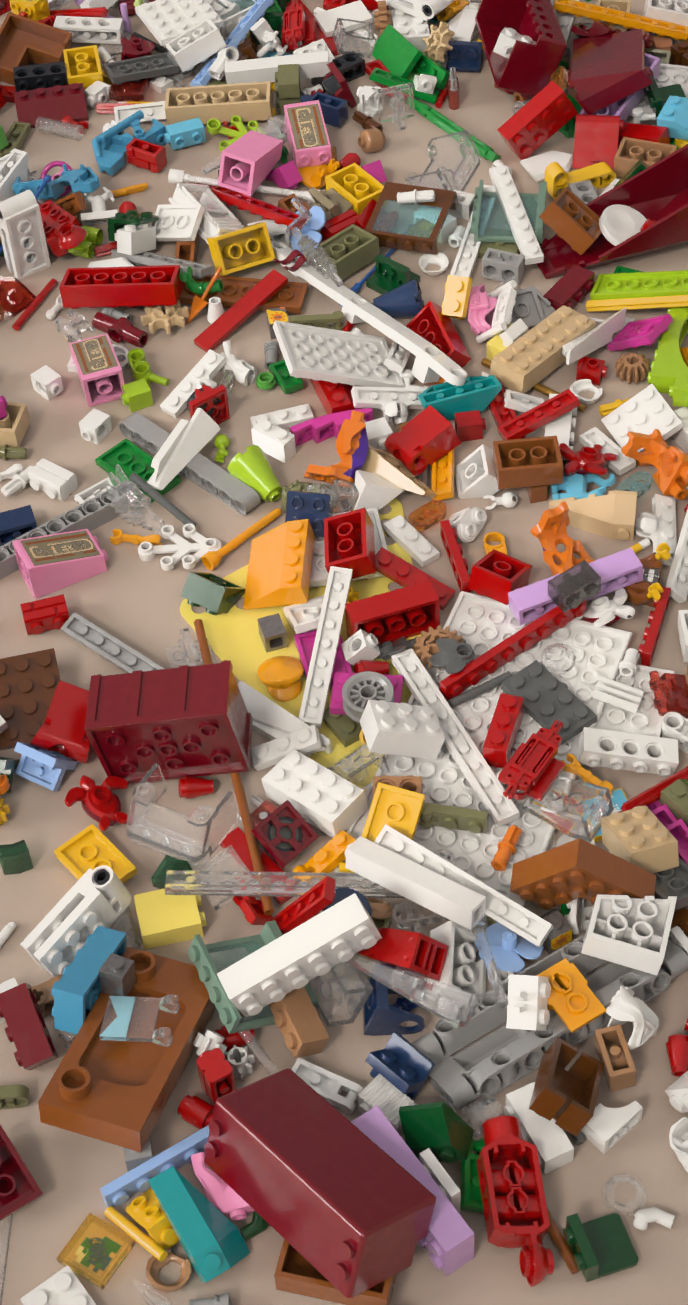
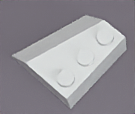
(630, 930)

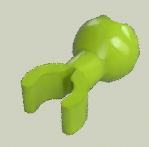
(221, 443)

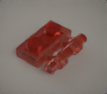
(675, 693)

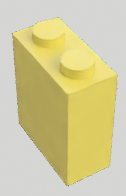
(168, 918)

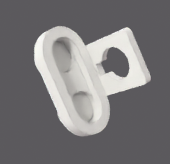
(469, 523)
(578, 915)

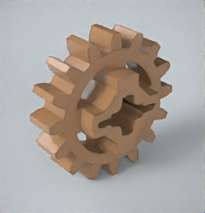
(382, 17)
(426, 644)

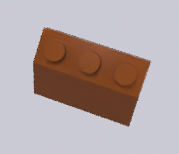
(572, 221)

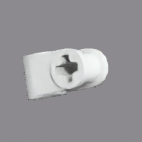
(676, 727)

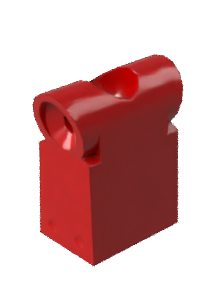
(423, 440)
(65, 723)
(409, 951)

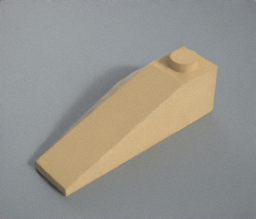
(394, 471)
(603, 515)

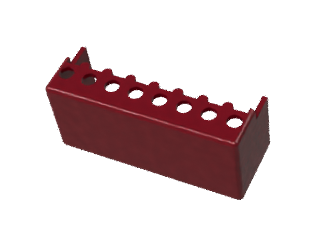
(528, 65)
(318, 1181)

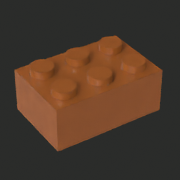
(527, 462)

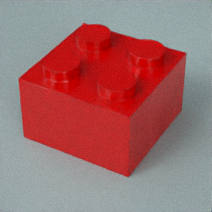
(498, 575)

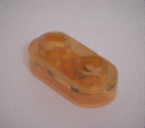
(560, 77)
(428, 515)

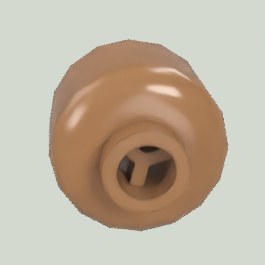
(371, 140)

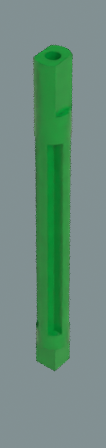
(450, 128)

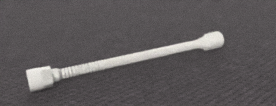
(179, 176)

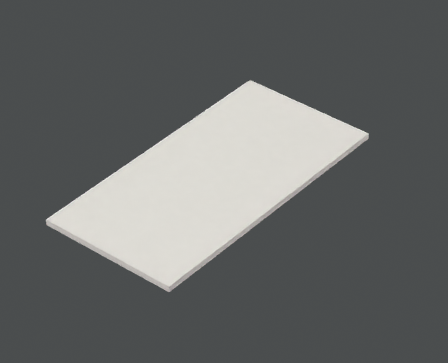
(482, 626)

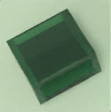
(15, 858)
(168, 863)

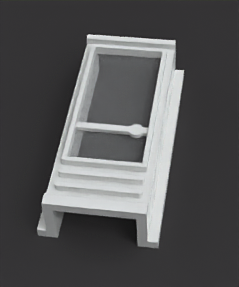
(216, 217)

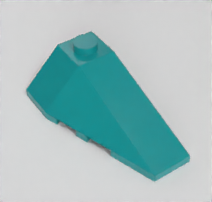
(203, 1230)

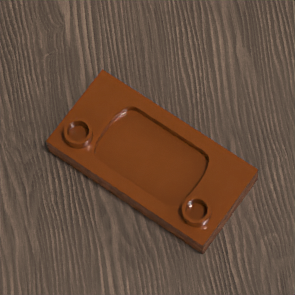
(122, 1086)

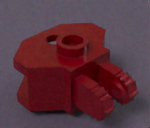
(136, 48)

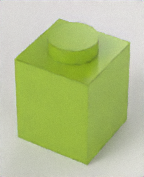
(137, 395)

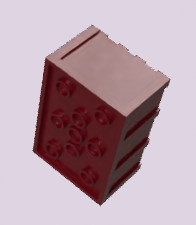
(174, 717)

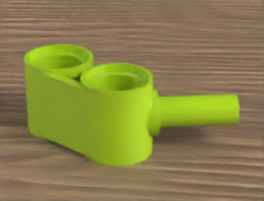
(86, 248)
(141, 369)

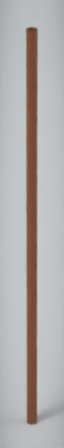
(238, 785)

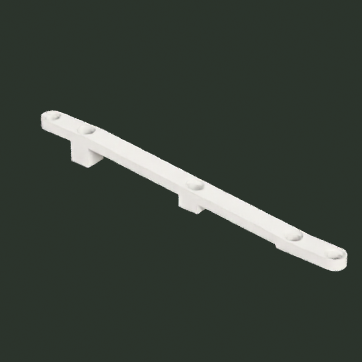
(429, 360)

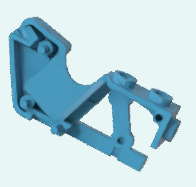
(111, 147)
(79, 180)

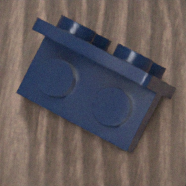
(465, 56)
(309, 506)
(401, 1065)

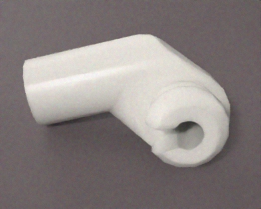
(652, 1214)

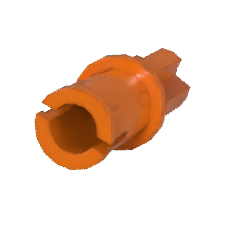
(506, 848)

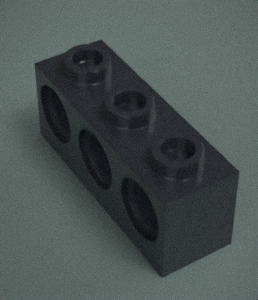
(350, 66)
(40, 76)

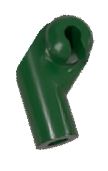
(254, 1228)

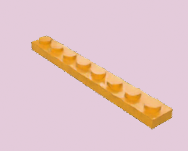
(622, 18)

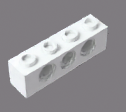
(92, 29)
(628, 751)

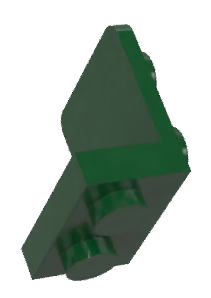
(658, 96)
(131, 217)
(600, 1245)

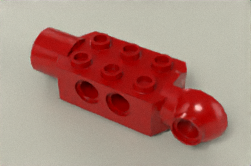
(514, 1196)

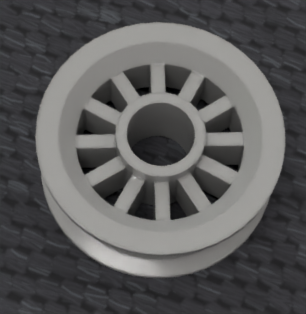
(363, 687)

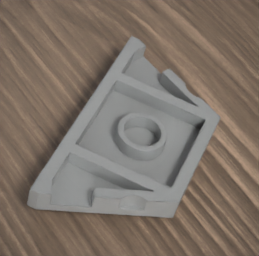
(530, 307)

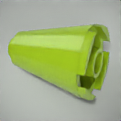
(256, 472)

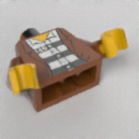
(649, 588)

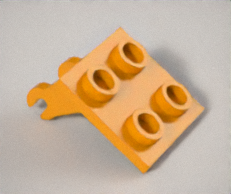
(315, 175)

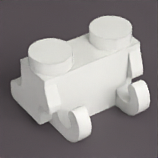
(368, 100)

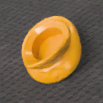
(281, 677)

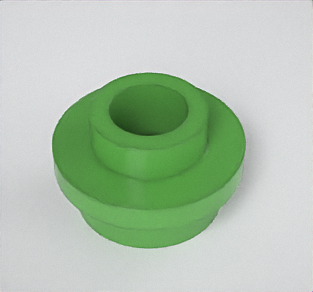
(265, 381)

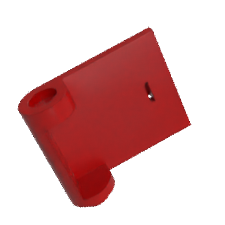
(595, 140)

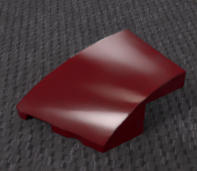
(597, 29)

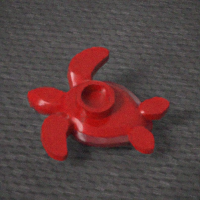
(586, 460)
(99, 800)

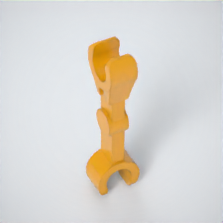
(135, 539)
(586, 775)

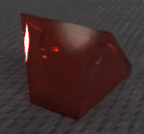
(14, 296)

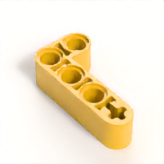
(557, 179)

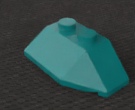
(452, 399)

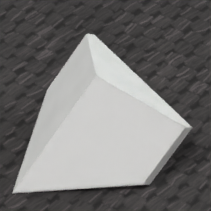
(374, 490)

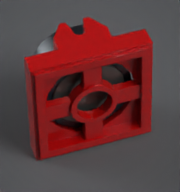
(210, 402)

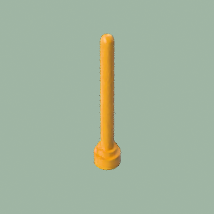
(212, 559)

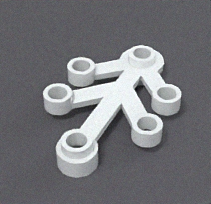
(181, 547)

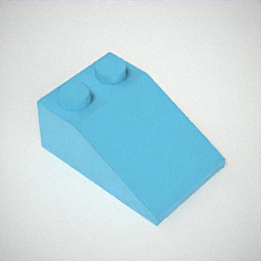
(675, 117)

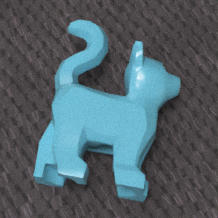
(577, 486)

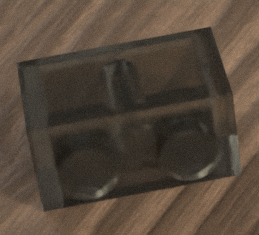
(574, 586)

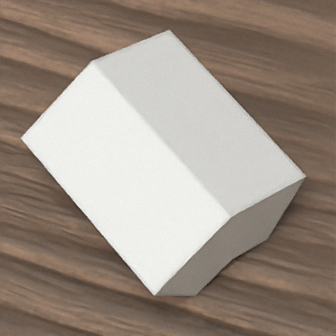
(513, 332)

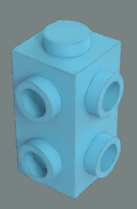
(185, 133)

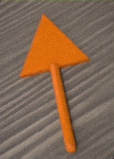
(199, 303)

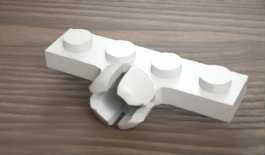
(198, 376)
(391, 400)
(659, 525)

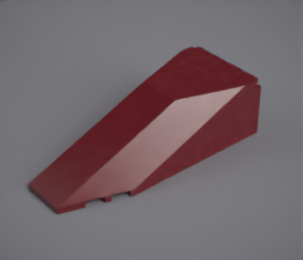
(657, 194)

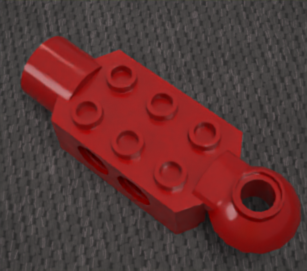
(60, 228)

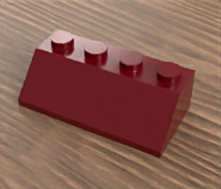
(51, 103)

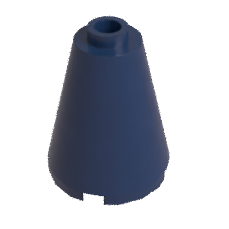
(402, 301)

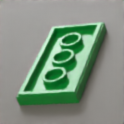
(396, 52)
(131, 460)

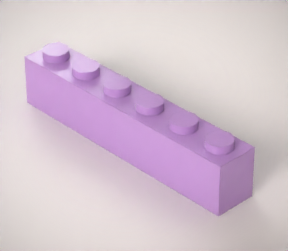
(615, 573)

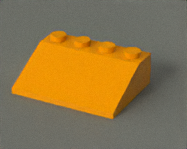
(280, 566)

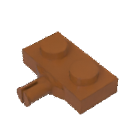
(73, 204)

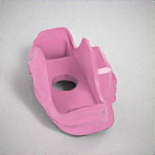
(480, 310)

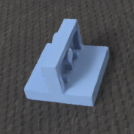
(42, 765)

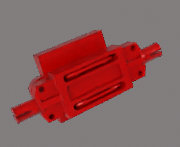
(296, 29)
(533, 765)

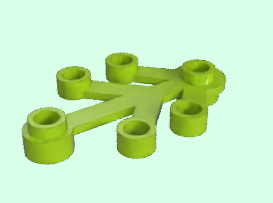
(214, 127)

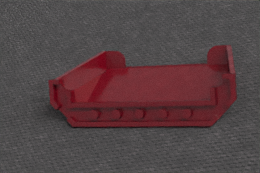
(608, 68)

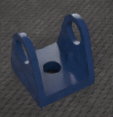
(383, 1019)

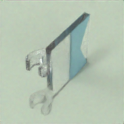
(136, 1019)

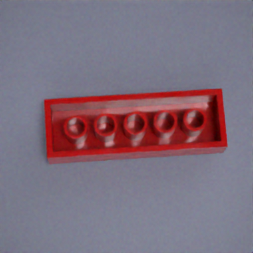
(121, 286)

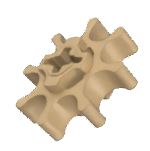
(438, 42)
(164, 317)

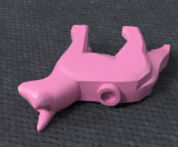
(218, 1191)

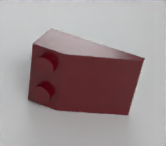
(16, 1181)

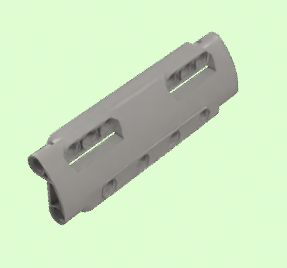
(514, 1053)

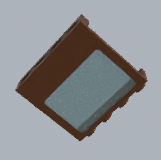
(410, 225)

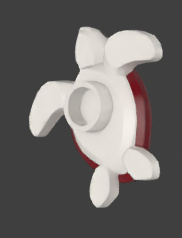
(607, 612)

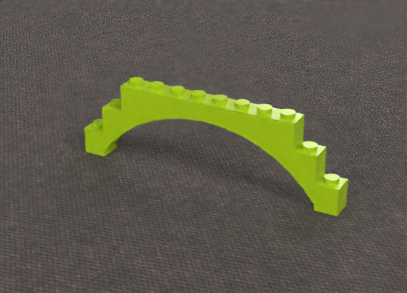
(668, 368)

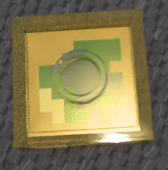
(96, 1250)

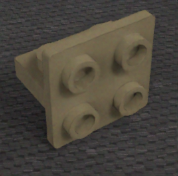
(330, 201)

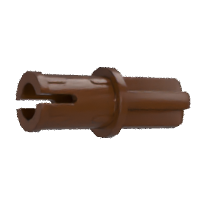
(366, 121)

